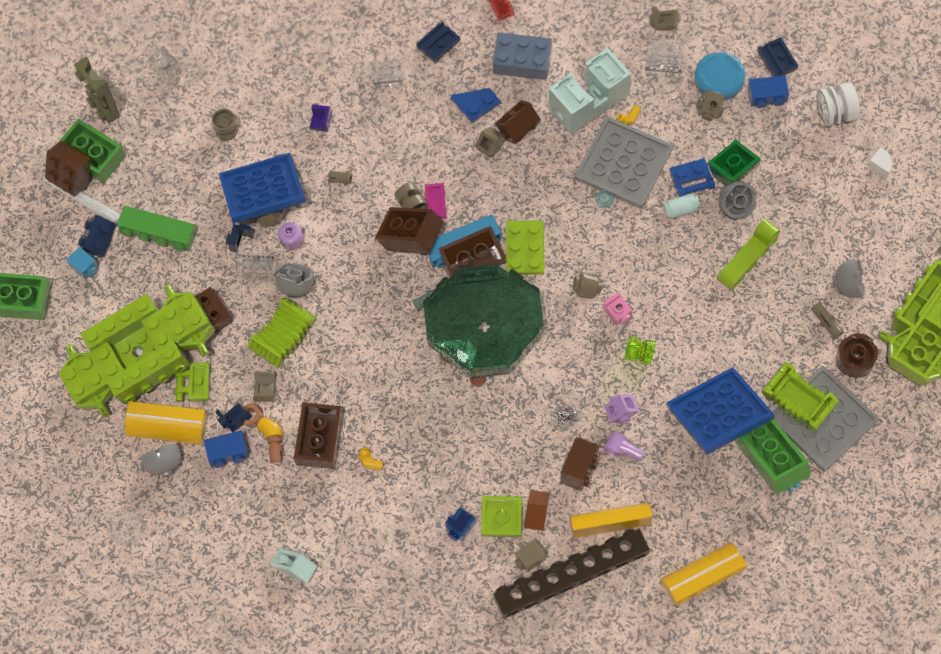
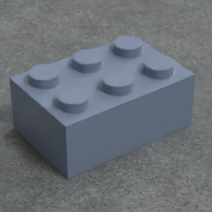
(522, 56)

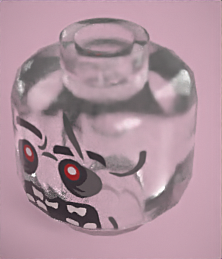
(565, 418)

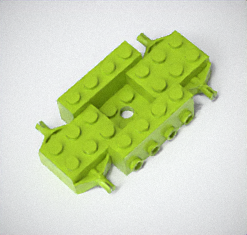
(113, 341)
(918, 345)

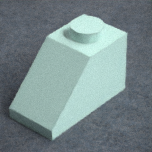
(293, 565)

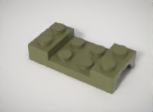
(97, 91)

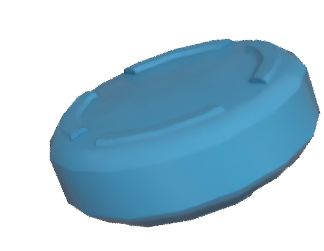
(720, 74)

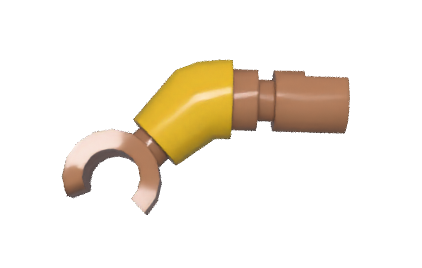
(270, 430)

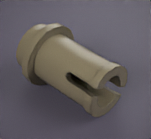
(340, 177)

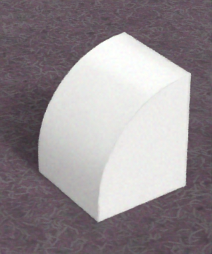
(881, 163)

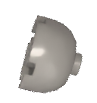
(737, 199)
(293, 279)
(850, 279)
(162, 460)

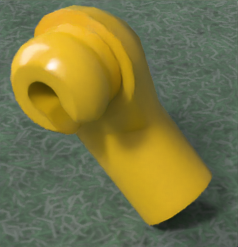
(631, 117)
(367, 460)

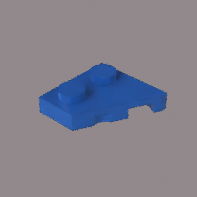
(476, 103)

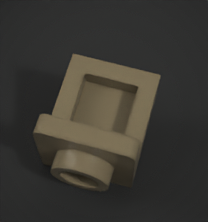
(664, 19)
(264, 386)

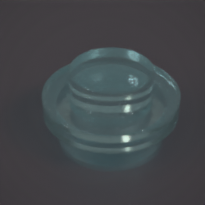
(604, 199)

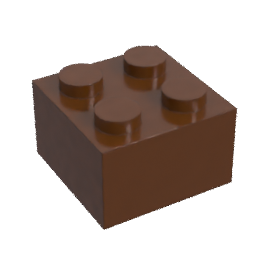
(67, 168)
(579, 464)

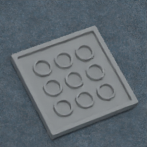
(624, 162)
(839, 429)

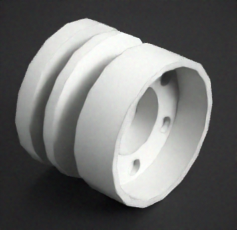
(838, 104)

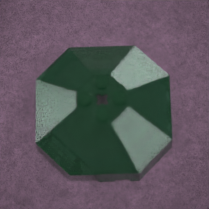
(480, 296)

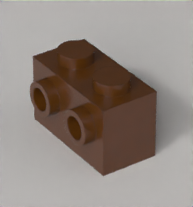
(518, 121)
(214, 309)

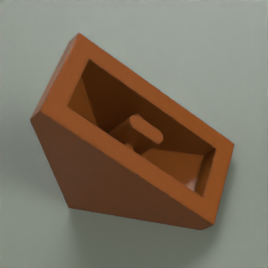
(536, 510)

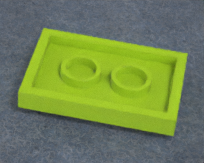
(525, 247)

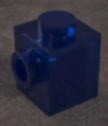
(459, 525)

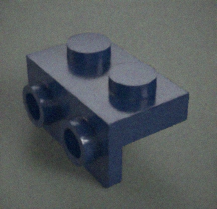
(96, 235)

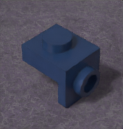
(233, 239)
(233, 418)

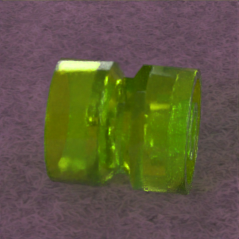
(640, 350)

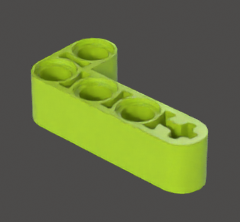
(747, 257)

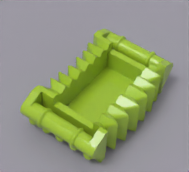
(282, 333)
(799, 398)

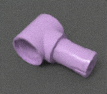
(618, 445)

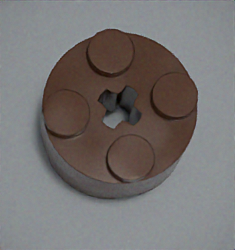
(851, 364)

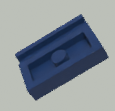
(438, 42)
(777, 57)

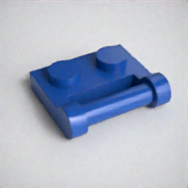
(691, 172)

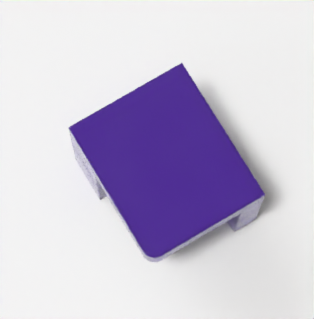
(320, 118)

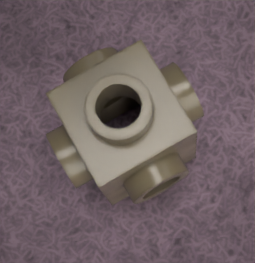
(710, 105)

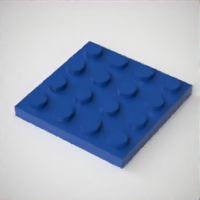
(261, 188)
(720, 410)

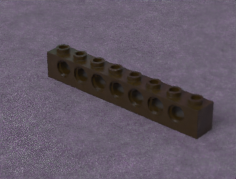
(637, 550)

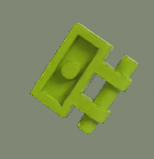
(198, 383)

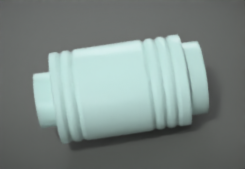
(681, 206)

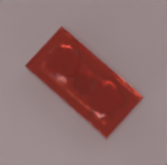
(502, 9)

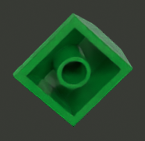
(732, 162)

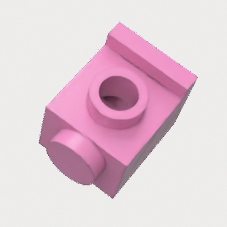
(616, 316)

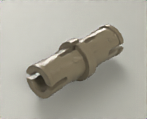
(827, 320)

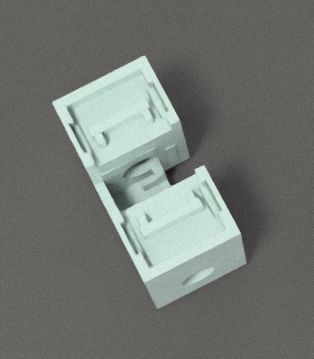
(606, 83)

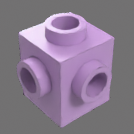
(621, 408)

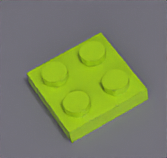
(501, 516)

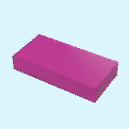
(436, 199)

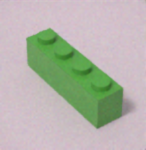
(156, 228)

